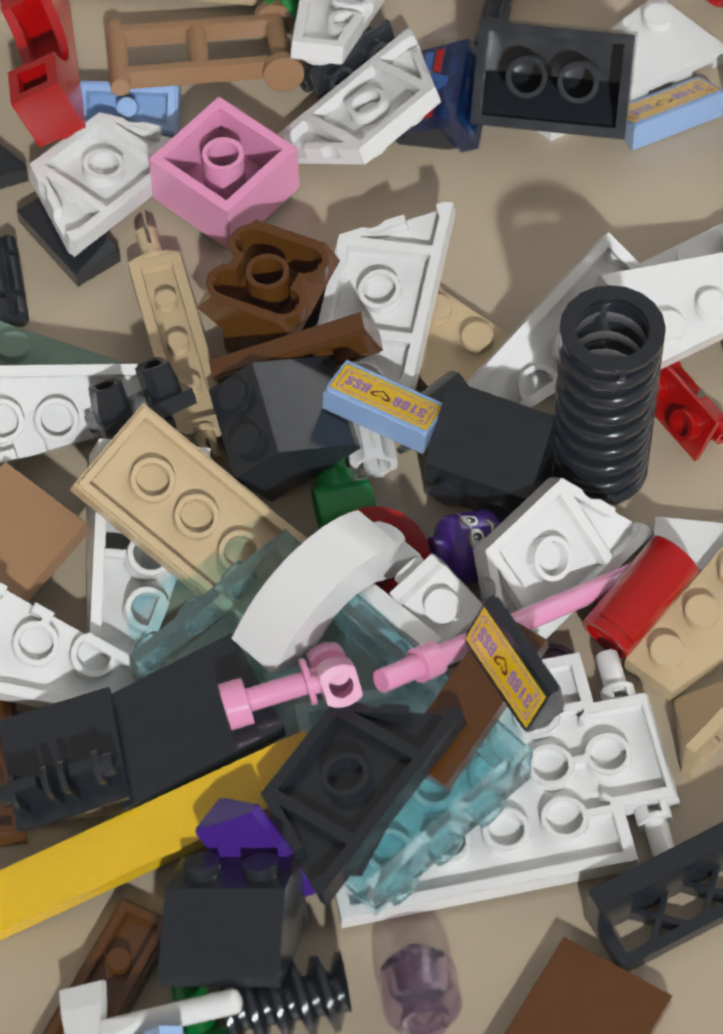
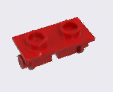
(685, 415)

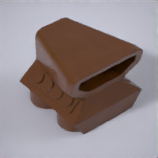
(267, 285)

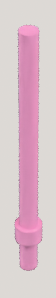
(432, 659)

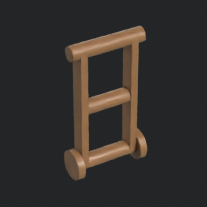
(268, 21)

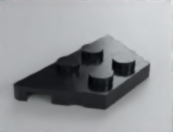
(352, 783)

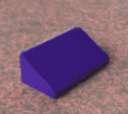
(242, 830)

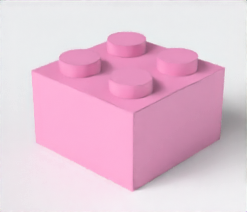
(224, 171)

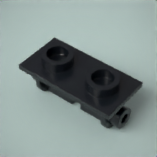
(326, 77)

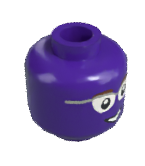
(457, 537)

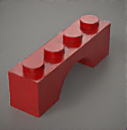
(48, 83)

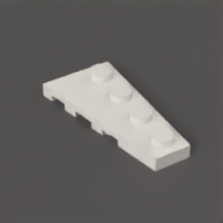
(330, 28)
(527, 360)

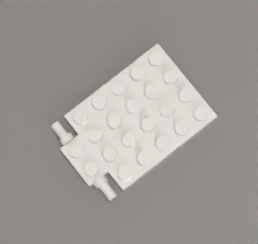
(571, 814)

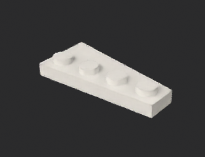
(667, 48)
(688, 297)
(47, 405)

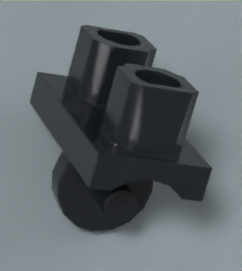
(159, 392)

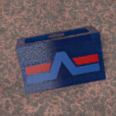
(453, 75)

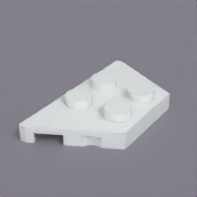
(367, 108)
(96, 177)
(395, 282)
(553, 545)

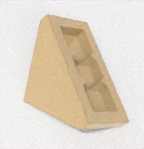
(698, 727)

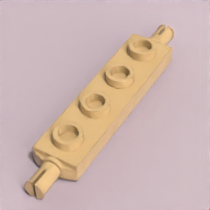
(176, 334)

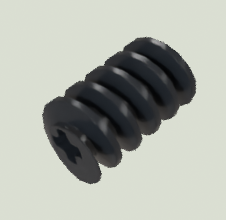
(298, 999)

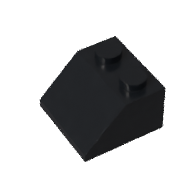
(277, 424)
(488, 451)
(231, 921)

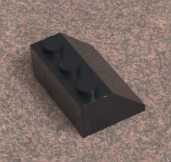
(553, 77)

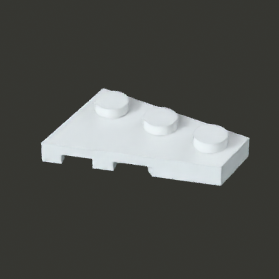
(51, 660)

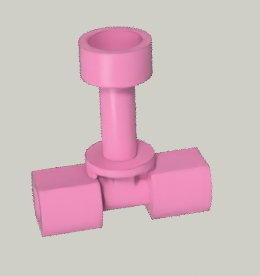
(327, 674)

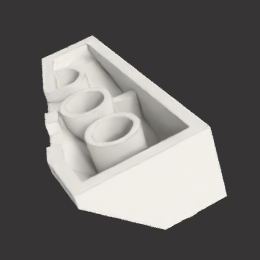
(124, 584)

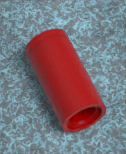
(640, 596)

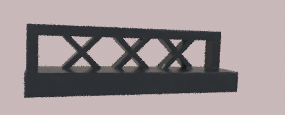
(652, 884)

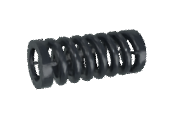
(607, 391)

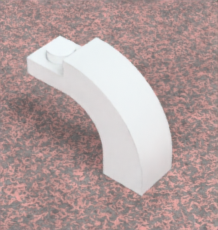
(316, 584)

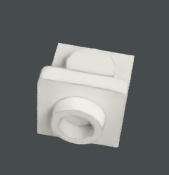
(436, 596)

